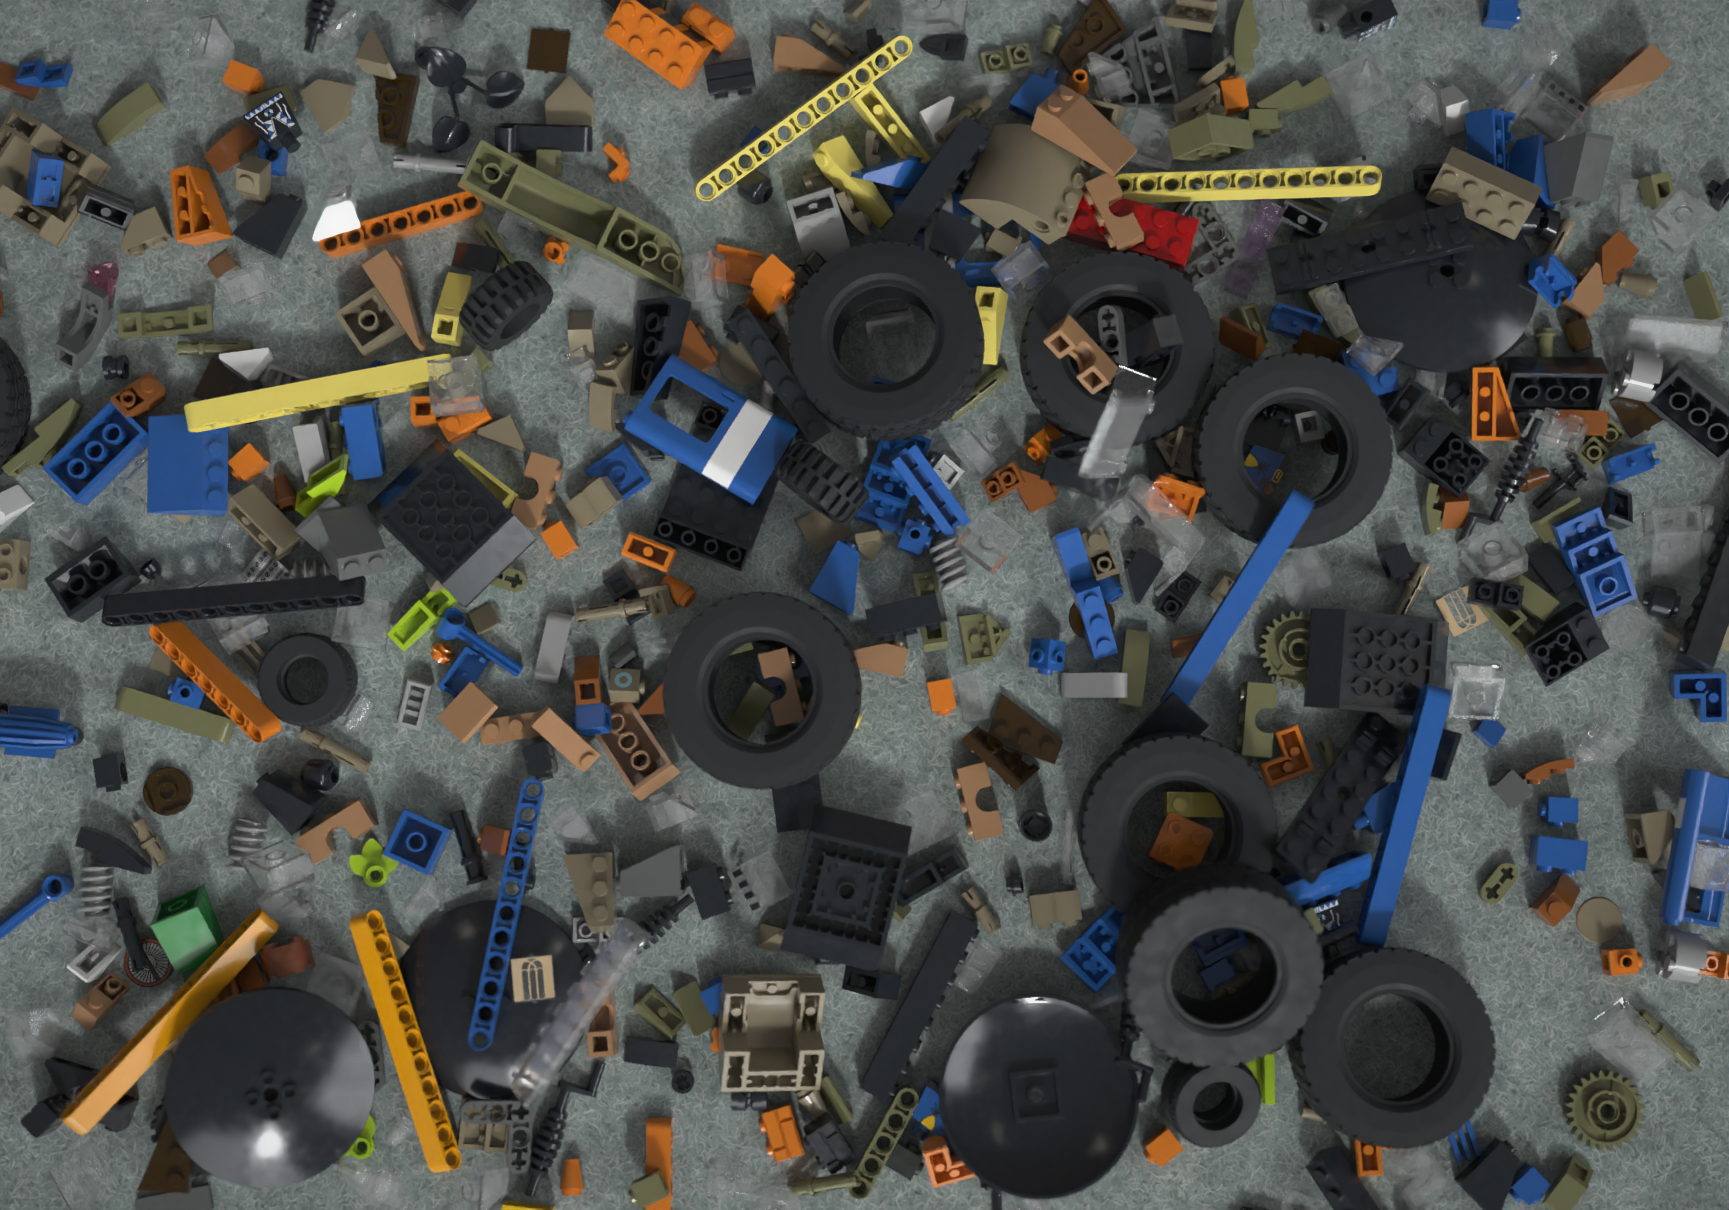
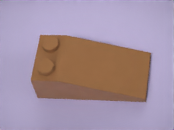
(1082, 130)
(389, 278)
(636, 751)

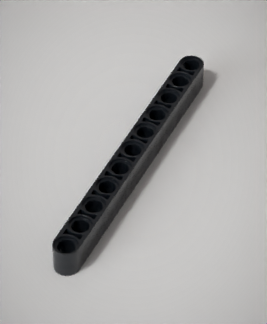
(232, 600)

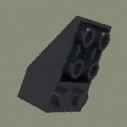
(1444, 456)
(1565, 643)

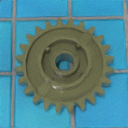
(1278, 649)
(1622, 1111)

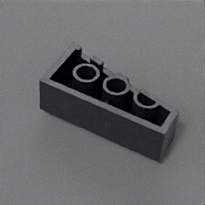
(657, 336)

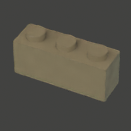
(263, 522)

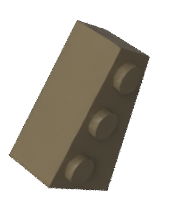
(595, 887)

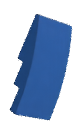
(886, 492)
(1594, 561)
(1093, 952)

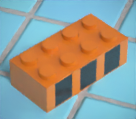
(658, 41)

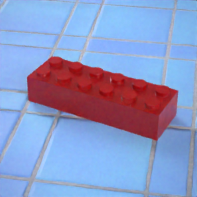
(1166, 233)

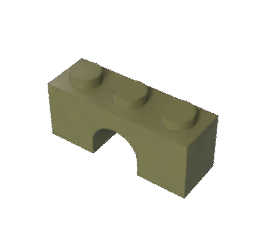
(1254, 698)

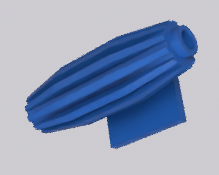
(35, 732)

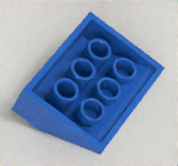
(186, 468)
(1340, 872)

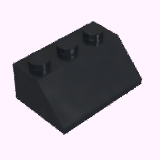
(91, 577)

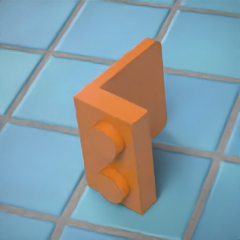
(1182, 494)
(1180, 842)

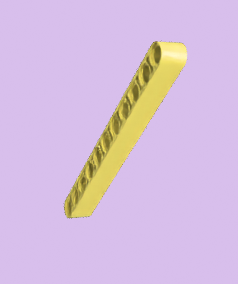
(814, 115)
(1256, 190)
(308, 395)

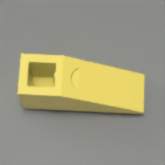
(992, 309)
(446, 320)

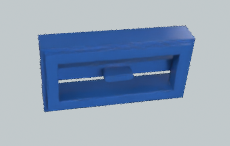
(1467, 1154)

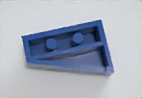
(1489, 135)
(363, 439)

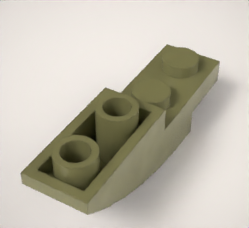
(53, 434)

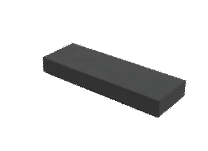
(198, 1199)

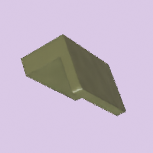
(1543, 525)

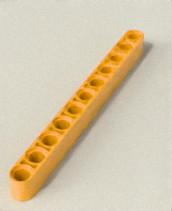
(169, 1022)
(405, 1041)

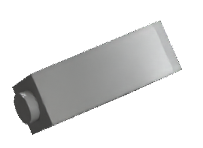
(312, 442)

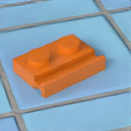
(740, 264)

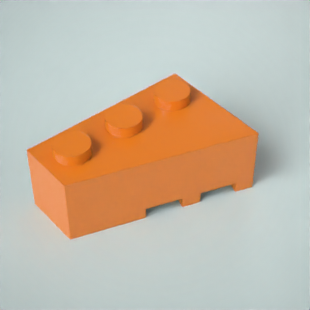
(197, 207)
(772, 287)
(1490, 406)

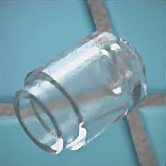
(357, 712)

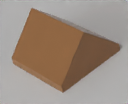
(468, 712)

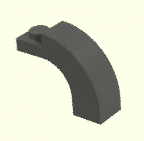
(85, 335)

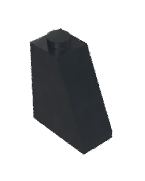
(273, 225)
(289, 799)
(1490, 1175)

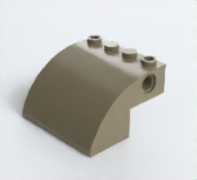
(17, 139)
(1026, 181)
(770, 1032)

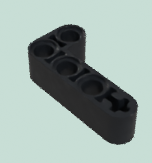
(524, 136)

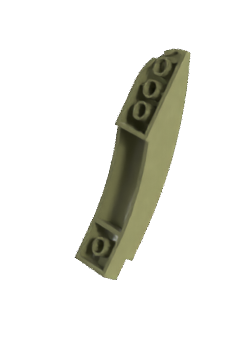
(574, 216)

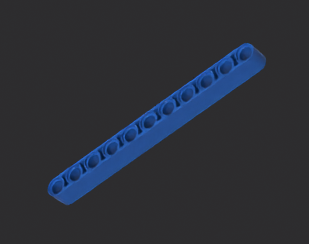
(1240, 596)
(1403, 815)
(509, 926)

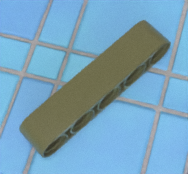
(174, 714)
(893, 1132)

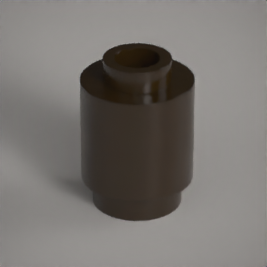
(1577, 334)

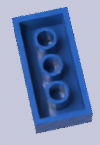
(97, 454)

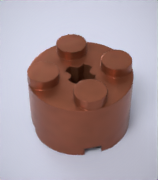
(287, 958)

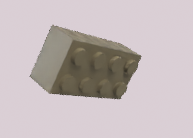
(1487, 192)

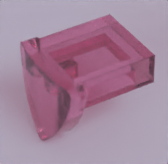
(104, 277)

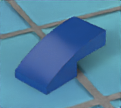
(37, 74)

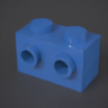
(1558, 853)

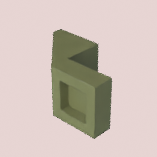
(1570, 1187)

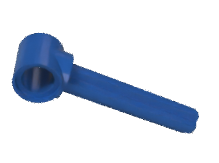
(453, 625)
(46, 894)

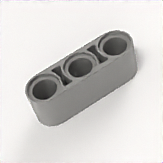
(552, 648)
(1094, 685)

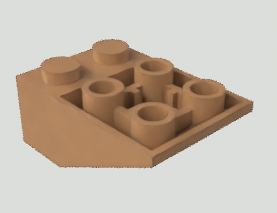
(1631, 76)

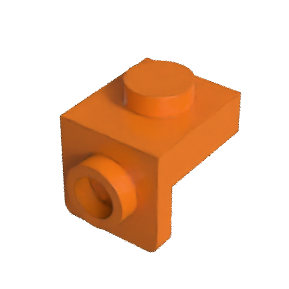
(617, 157)
(1039, 444)

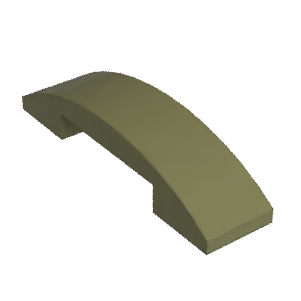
(165, 324)

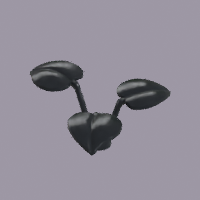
(446, 70)

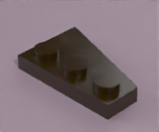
(1092, 33)
(395, 107)
(1023, 733)
(1004, 763)
(169, 1166)

